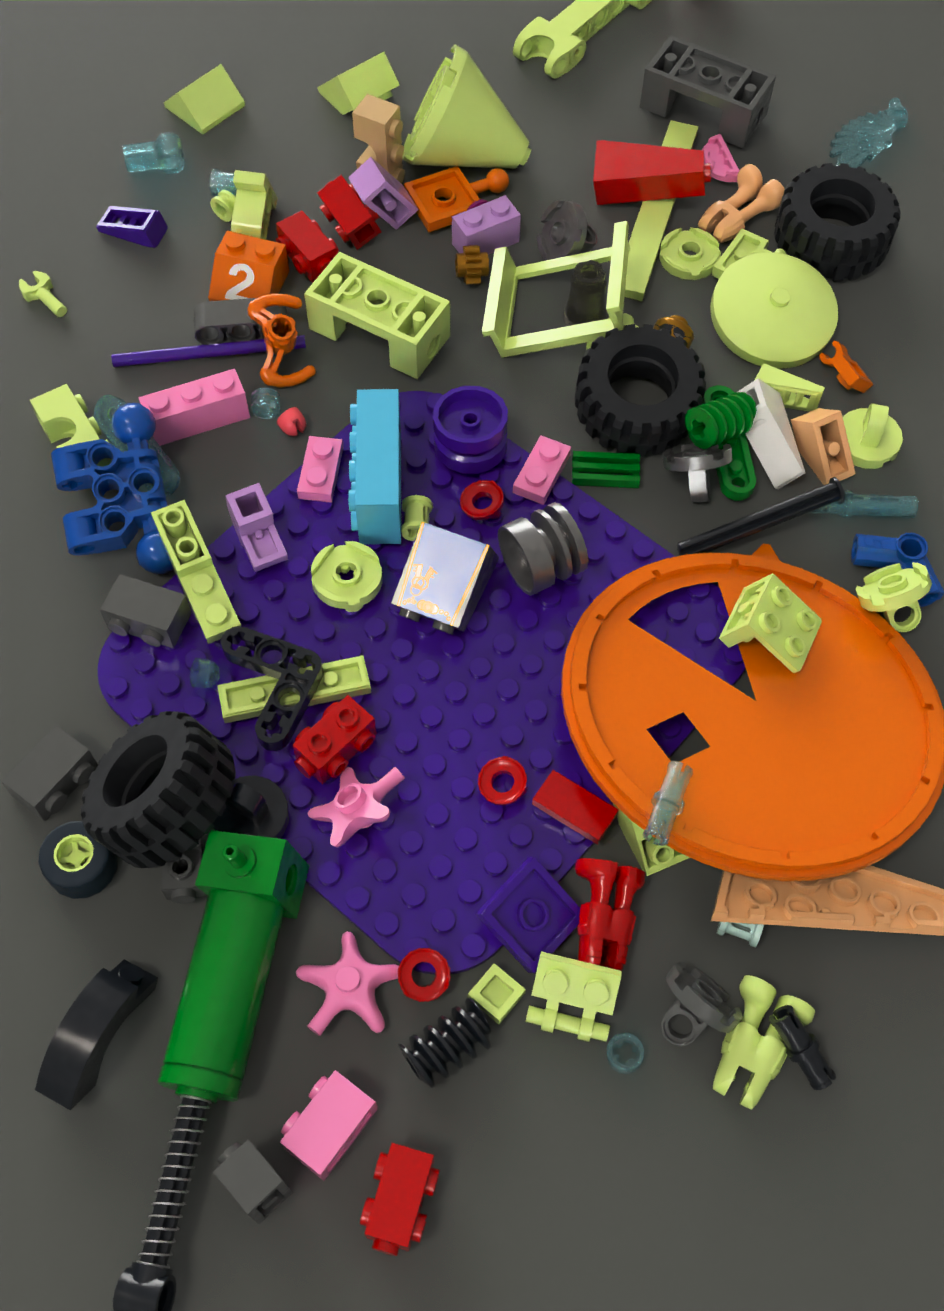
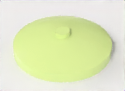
(774, 310)

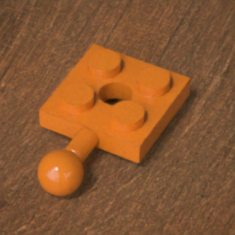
(454, 187)

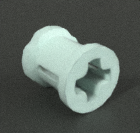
(746, 931)

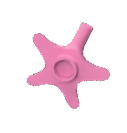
(356, 805)
(348, 986)

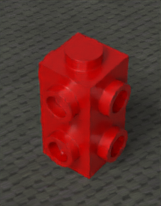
(354, 219)
(306, 244)
(334, 740)
(395, 1214)

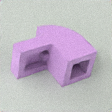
(256, 527)

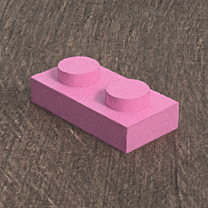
(320, 469)
(541, 470)

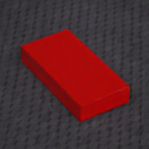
(575, 807)

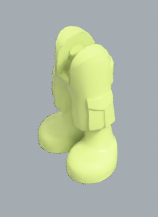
(748, 1048)

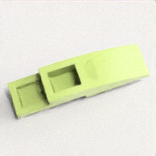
(195, 570)

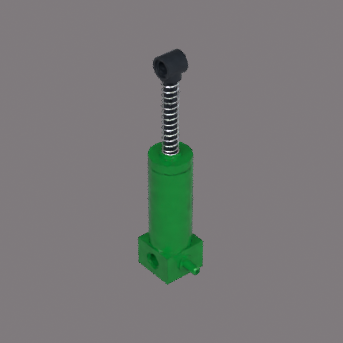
(249, 892)

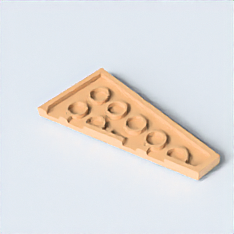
(853, 901)

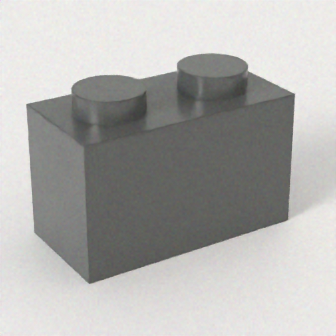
(145, 611)
(50, 773)
(251, 1180)

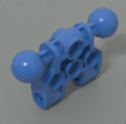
(78, 469)

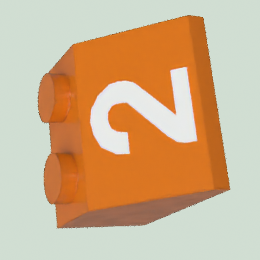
(247, 268)

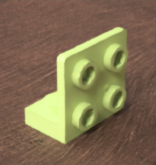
(775, 619)

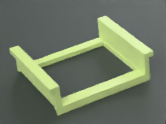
(503, 291)

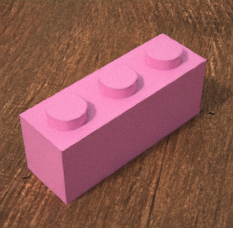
(197, 406)

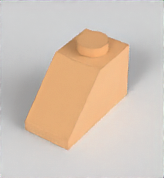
(824, 444)

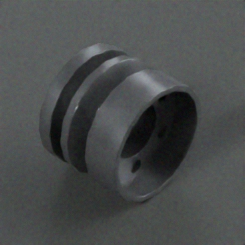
(543, 548)

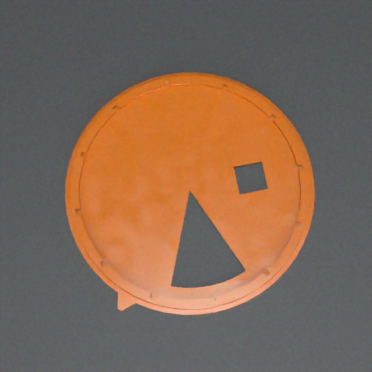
(794, 785)

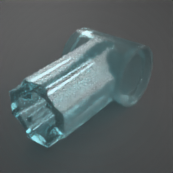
(163, 154)

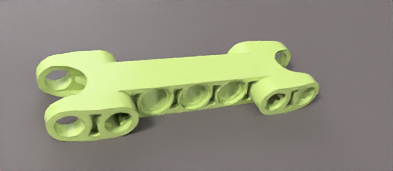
(566, 35)

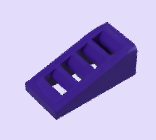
(135, 225)

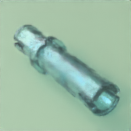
(872, 505)

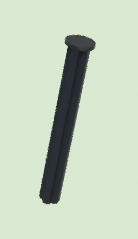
(764, 519)

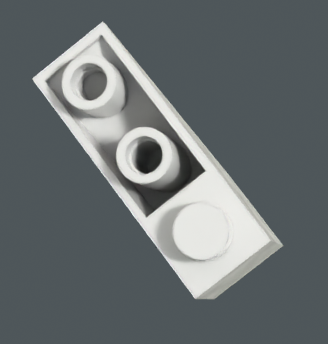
(773, 436)

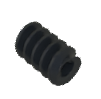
(448, 1042)

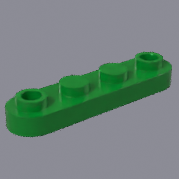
(740, 469)

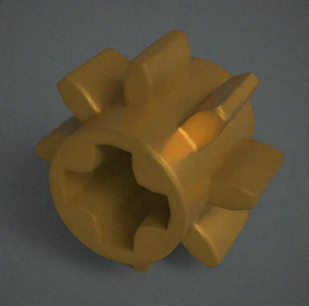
(471, 264)

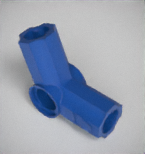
(885, 551)

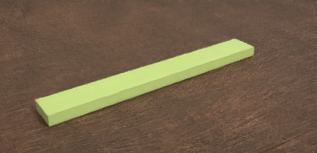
(653, 221)

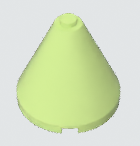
(464, 122)

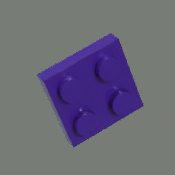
(530, 914)

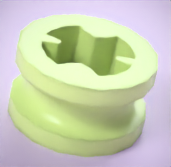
(223, 205)

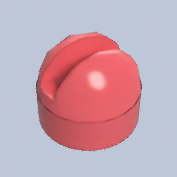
(291, 421)

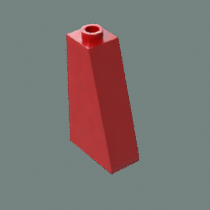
(647, 172)

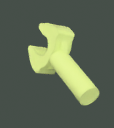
(42, 292)

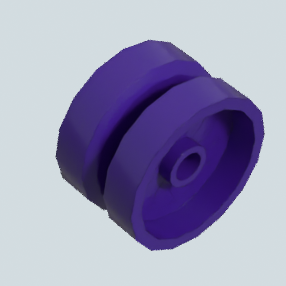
(470, 429)

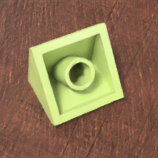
(207, 100)

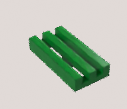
(605, 464)

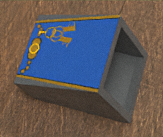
(444, 578)

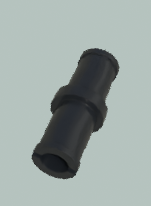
(802, 1047)

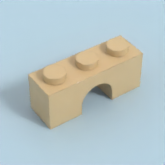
(380, 127)

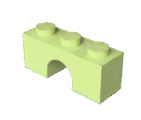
(64, 416)

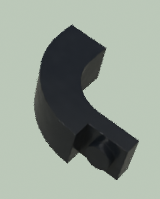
(87, 1029)

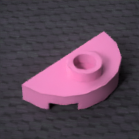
(722, 163)

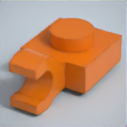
(849, 371)

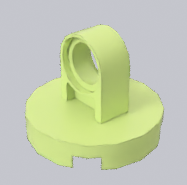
(872, 436)
(895, 588)

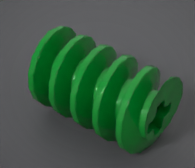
(720, 419)

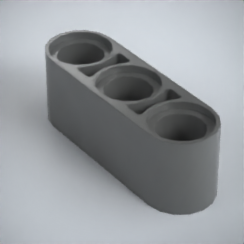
(228, 321)

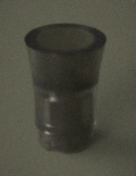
(586, 294)

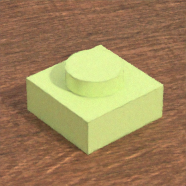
(496, 993)

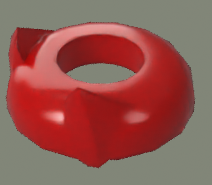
(480, 489)
(492, 770)
(436, 987)

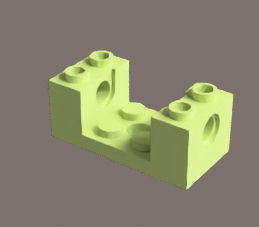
(409, 318)

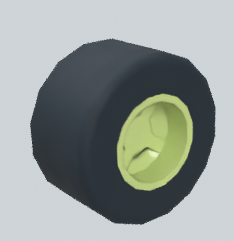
(69, 847)

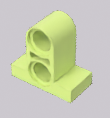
(252, 204)

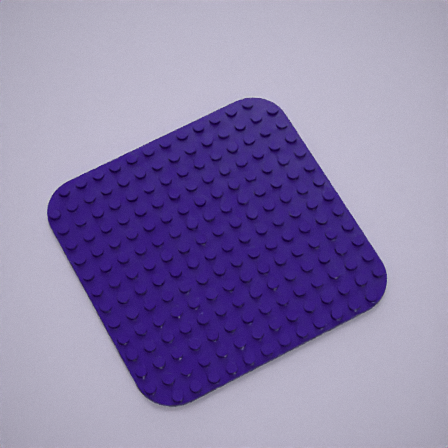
(435, 696)

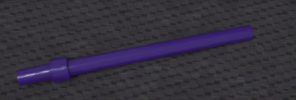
(195, 352)

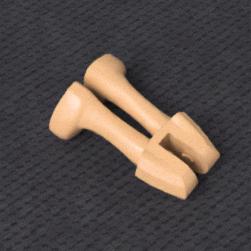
(725, 217)

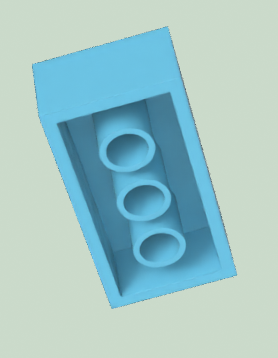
(376, 466)

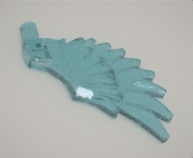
(868, 135)

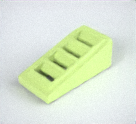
(789, 385)

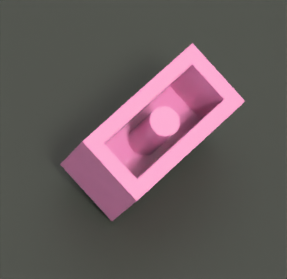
(327, 1124)

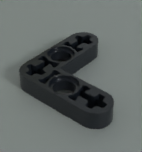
(289, 680)

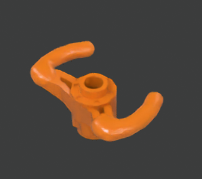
(274, 327)

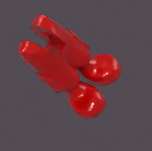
(602, 930)

